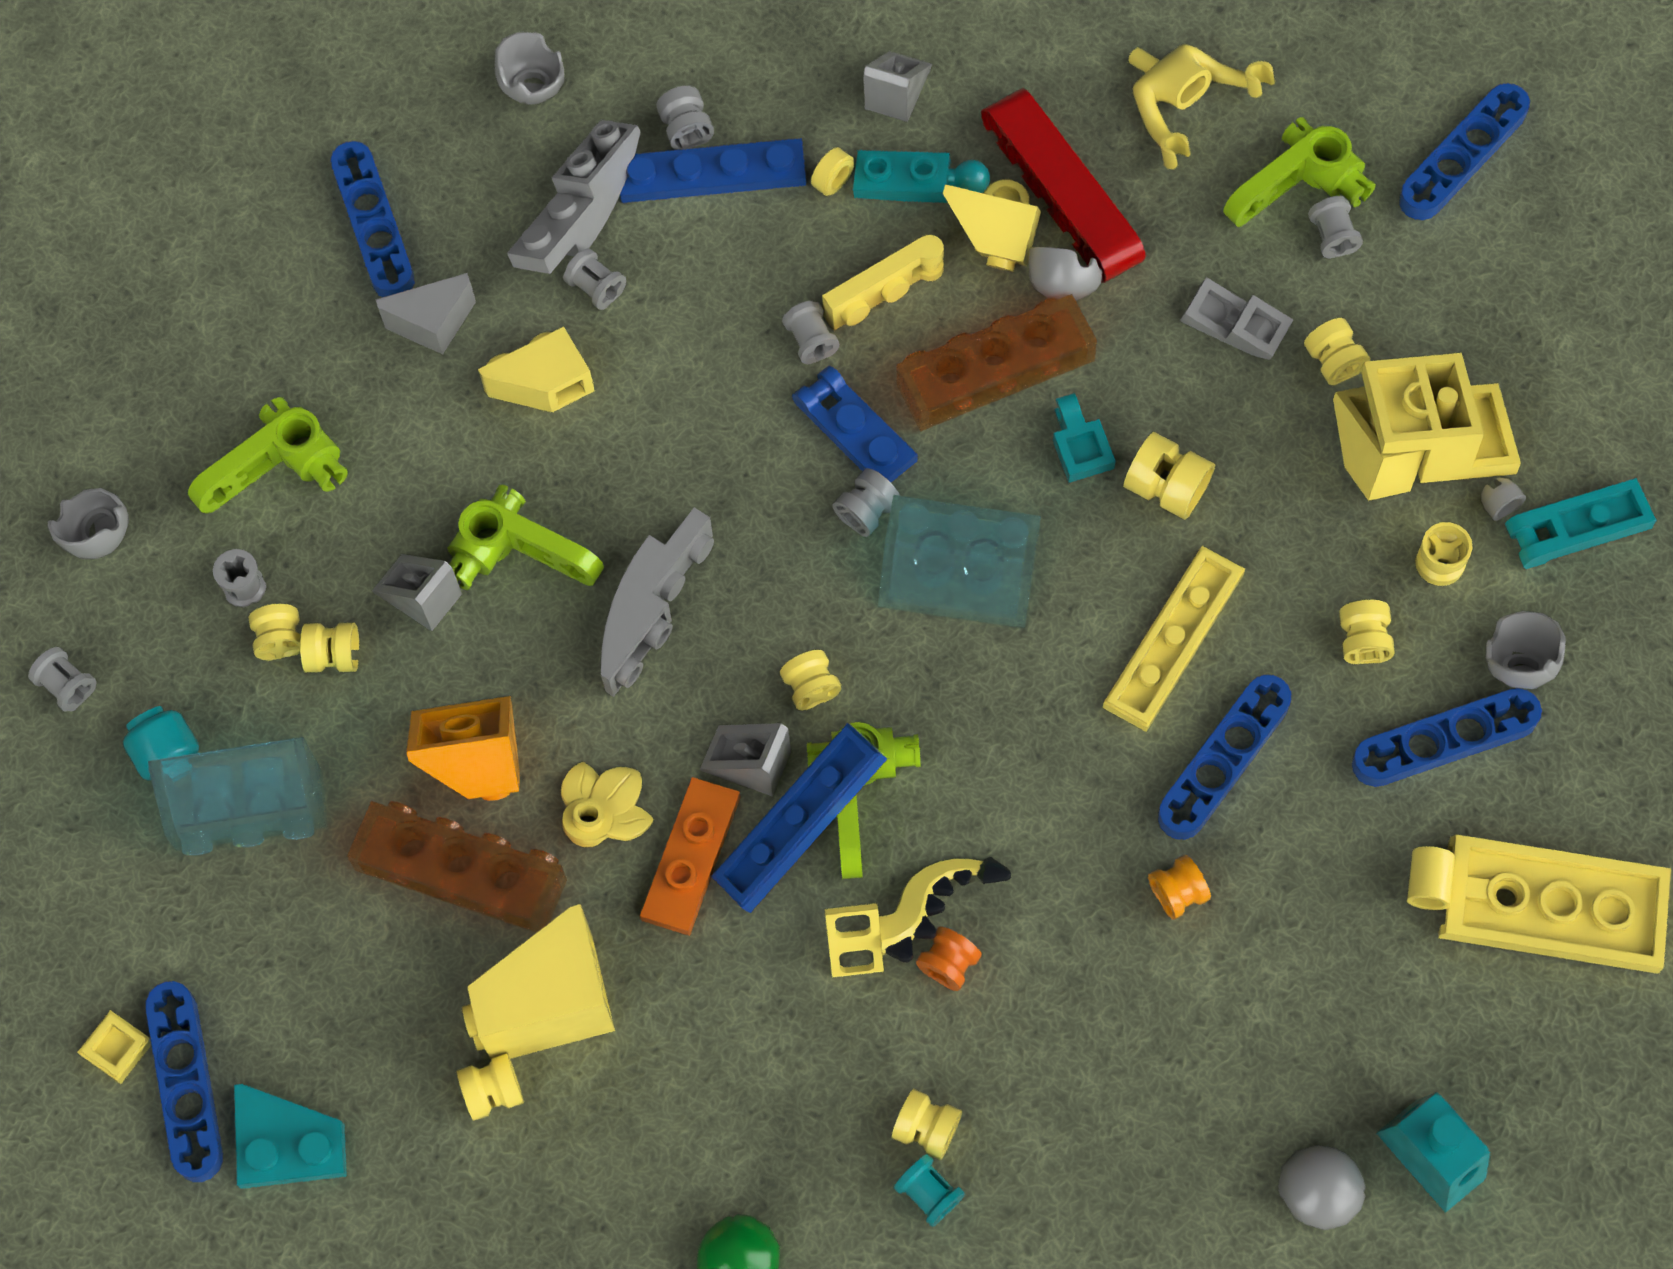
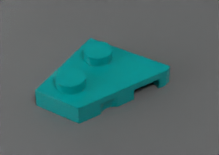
(284, 1141)

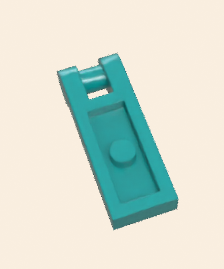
(1581, 522)

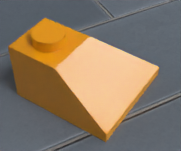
(468, 747)

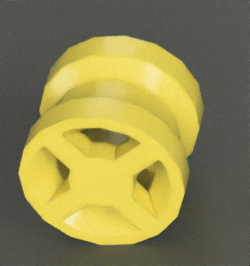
(275, 631)
(810, 679)

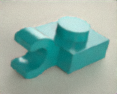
(1079, 444)

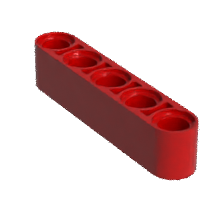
(1064, 183)

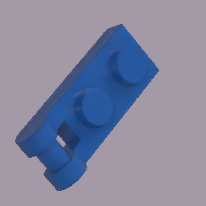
(855, 426)

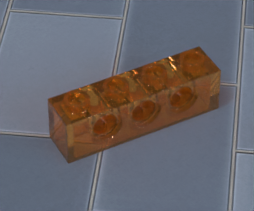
(980, 382)
(524, 905)

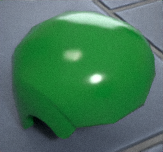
(739, 1244)

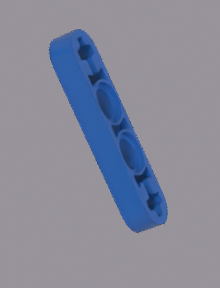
(1461, 150)
(371, 221)
(1443, 732)
(1228, 759)
(191, 1079)

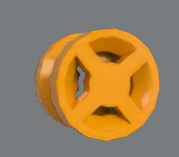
(1179, 886)

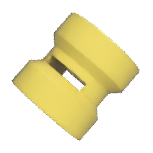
(1336, 351)
(1447, 544)
(1366, 632)
(329, 647)
(490, 1086)
(926, 1124)

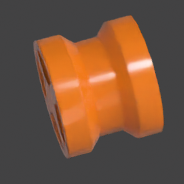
(949, 958)

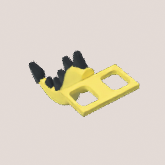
(896, 931)

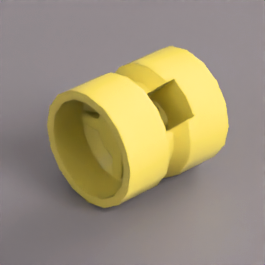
(1183, 485)

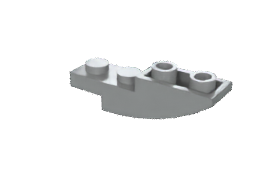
(584, 199)
(638, 612)

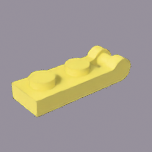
(884, 281)

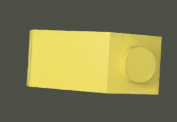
(995, 225)
(1373, 472)

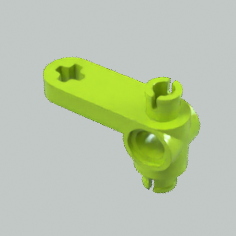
(1300, 162)
(264, 450)
(480, 555)
(899, 753)

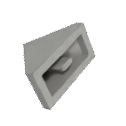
(894, 84)
(429, 312)
(420, 588)
(749, 755)

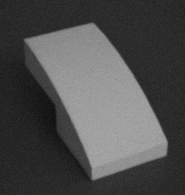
(1242, 324)

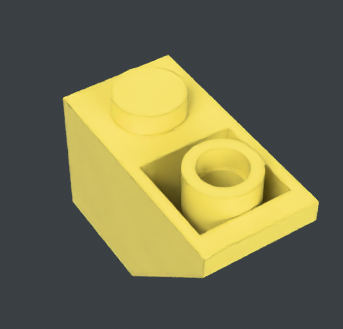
(540, 374)

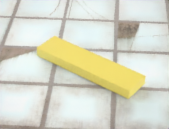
(1173, 638)

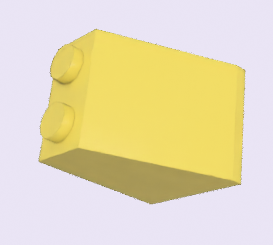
(541, 992)

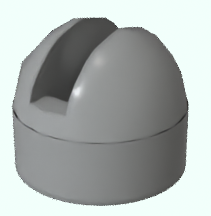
(1503, 499)

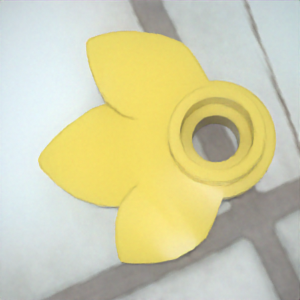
(607, 798)

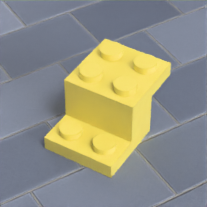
(1435, 409)

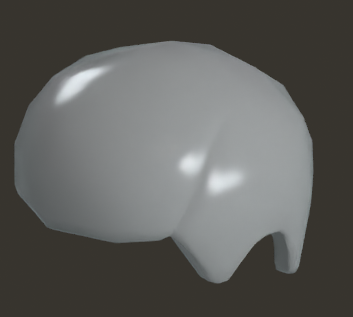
(526, 57)
(1059, 274)
(78, 515)
(1530, 634)
(1322, 1187)

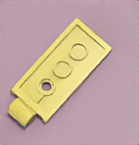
(1562, 905)

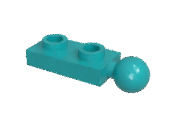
(914, 176)

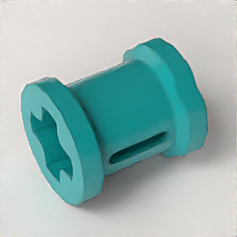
(929, 1190)

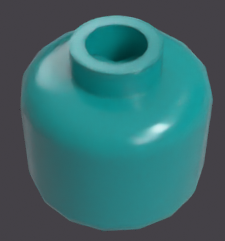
(158, 736)

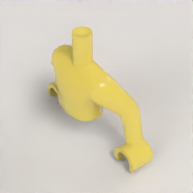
(1181, 81)

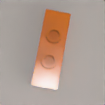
(690, 856)

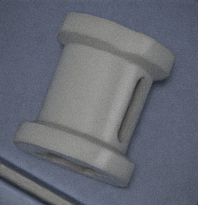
(1335, 227)
(585, 278)
(810, 332)
(235, 565)
(62, 679)

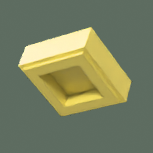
(115, 1047)

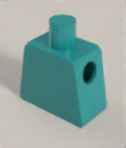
(1437, 1149)

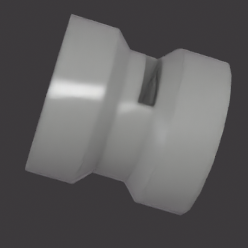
(683, 113)
(866, 502)

